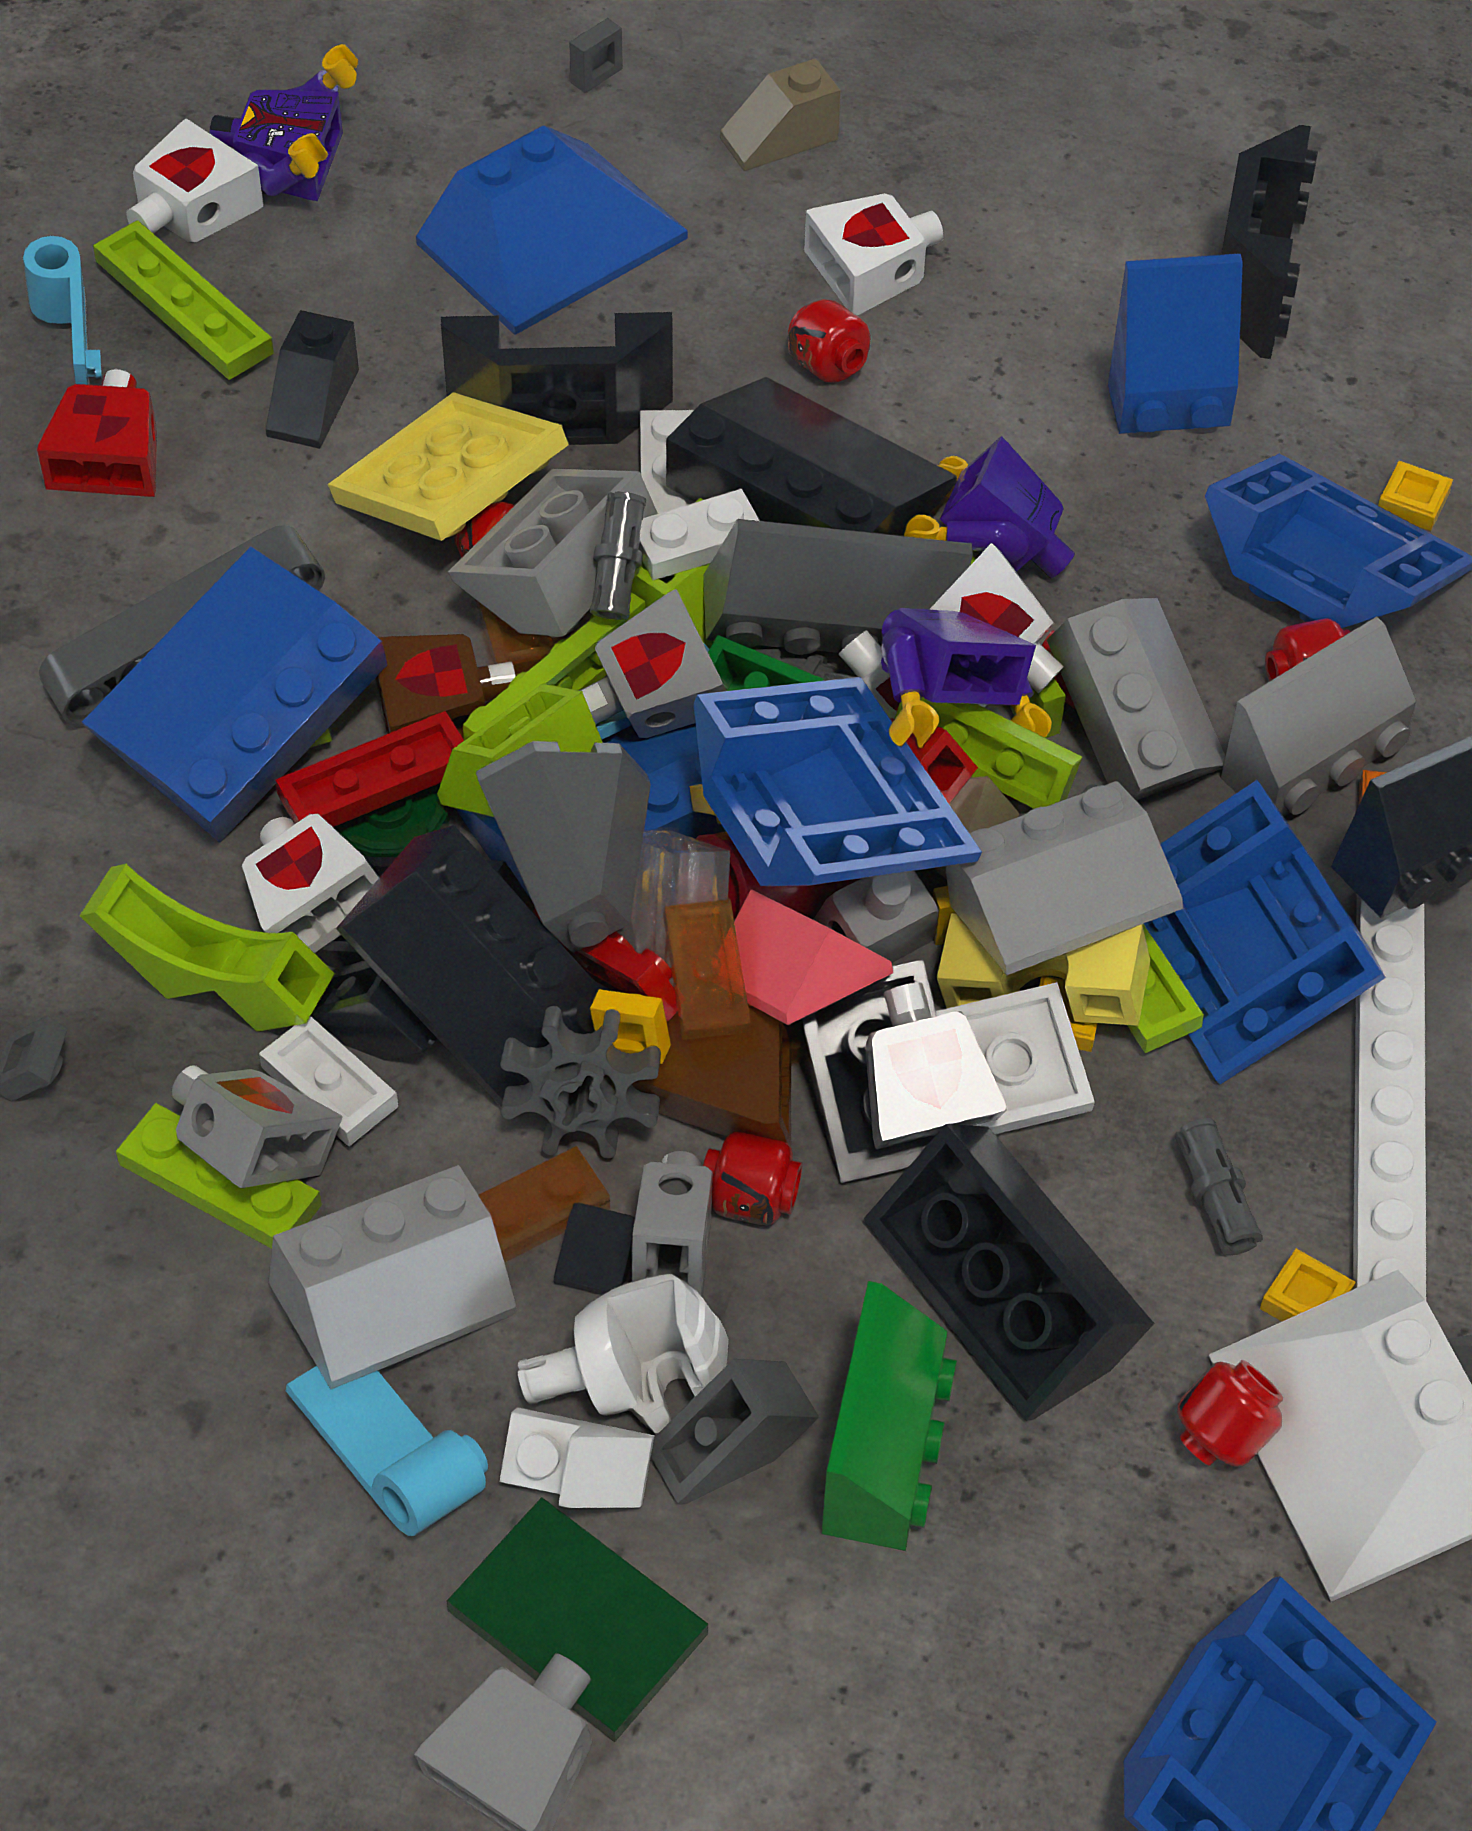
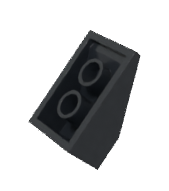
(839, 1077)

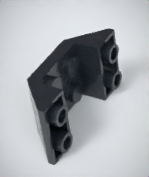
(1259, 227)
(584, 389)

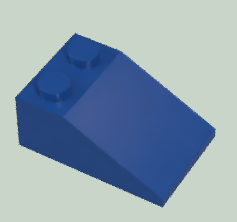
(1177, 344)

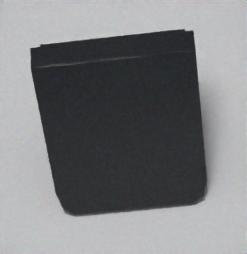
(595, 1249)

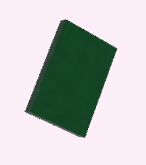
(571, 1595)

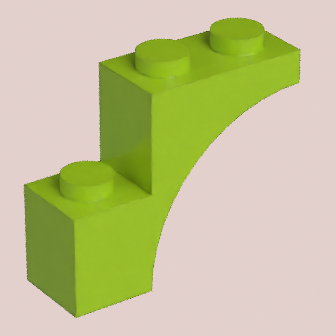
(261, 975)

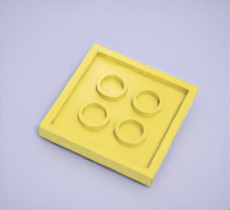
(448, 465)

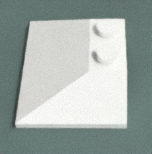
(1369, 1432)

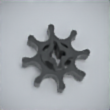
(580, 1082)

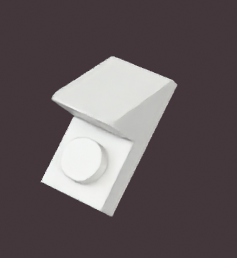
(577, 1459)

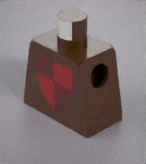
(434, 676)

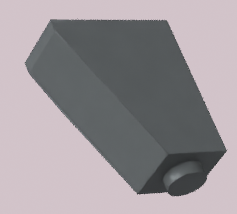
(572, 833)

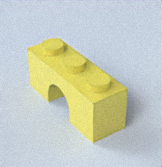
(1101, 979)

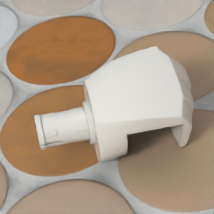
(632, 1348)

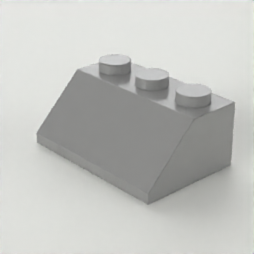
(539, 557)
(1136, 697)
(1322, 720)
(1063, 878)
(392, 1276)

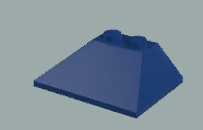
(542, 227)
(1325, 546)
(820, 786)
(1256, 933)
(1274, 1730)

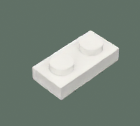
(690, 533)
(327, 1072)

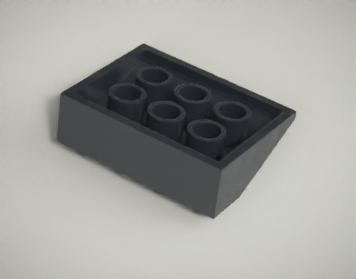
(800, 463)

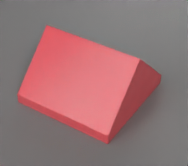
(797, 963)

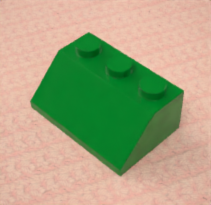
(887, 1423)

